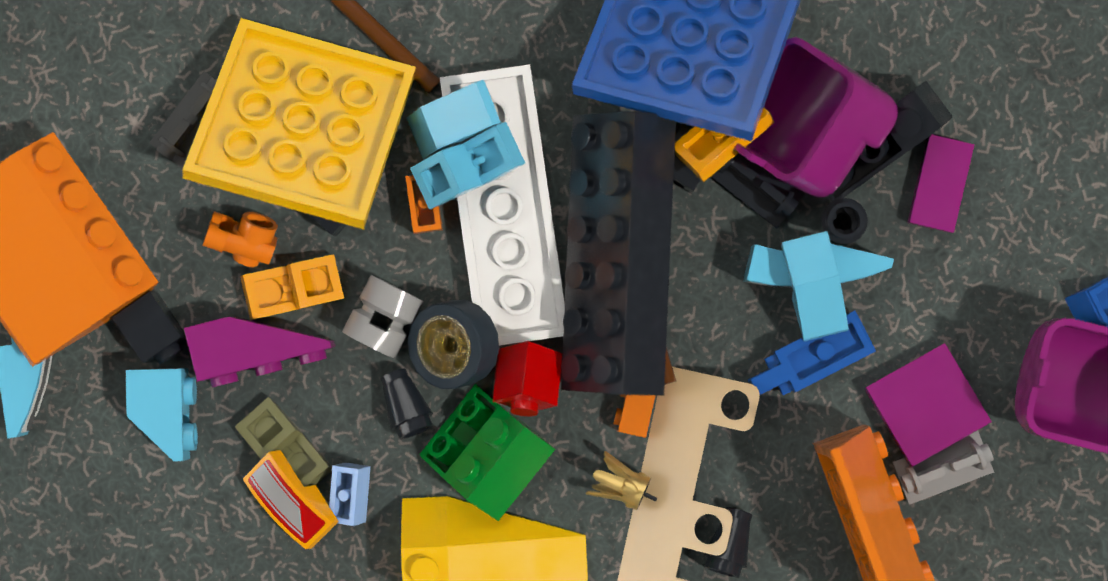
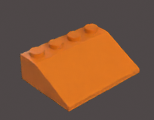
(60, 253)
(870, 506)

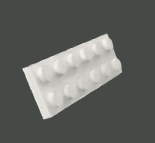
(511, 223)

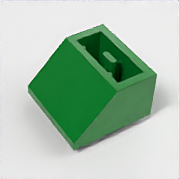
(486, 453)

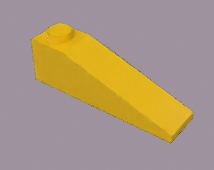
(460, 542)

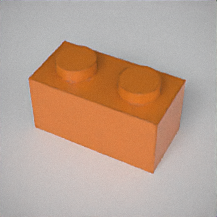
(422, 218)
(634, 415)

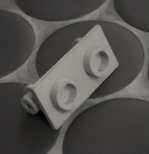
(946, 469)

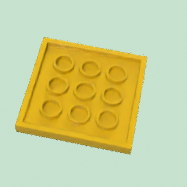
(300, 123)

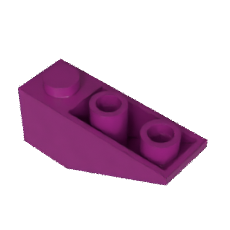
(237, 344)

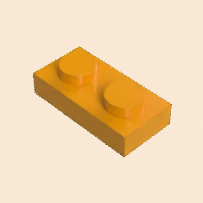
(708, 150)

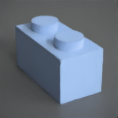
(349, 493)

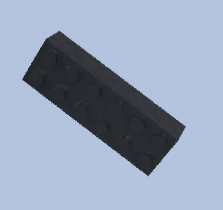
(618, 253)

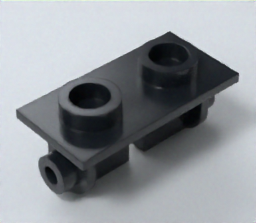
(759, 189)

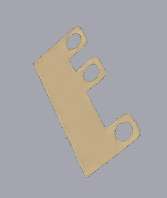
(673, 463)

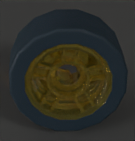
(433, 340)

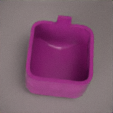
(820, 120)
(1065, 384)

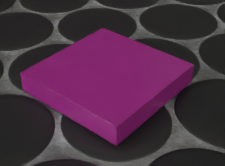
(927, 405)

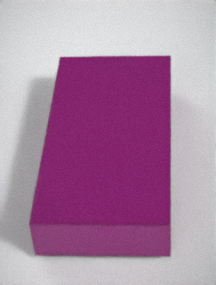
(940, 183)

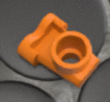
(248, 240)

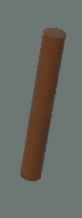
(387, 42)

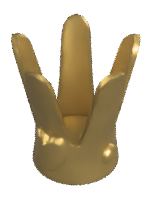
(625, 487)

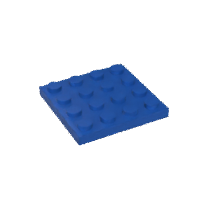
(688, 59)

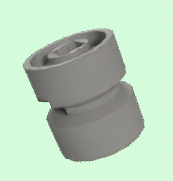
(389, 301)

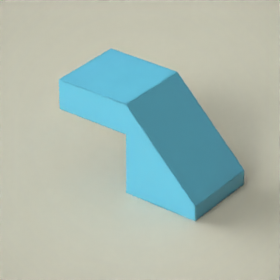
(453, 118)
(467, 165)
(815, 286)

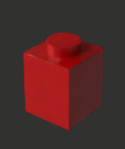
(527, 378)

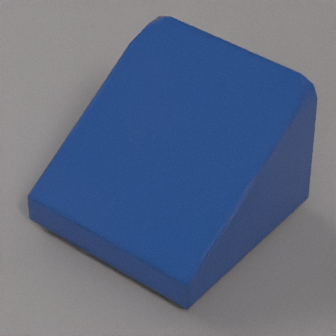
(1091, 303)

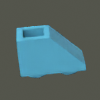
(160, 408)

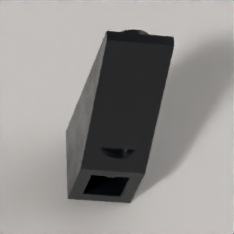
(918, 118)

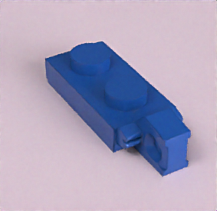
(810, 361)

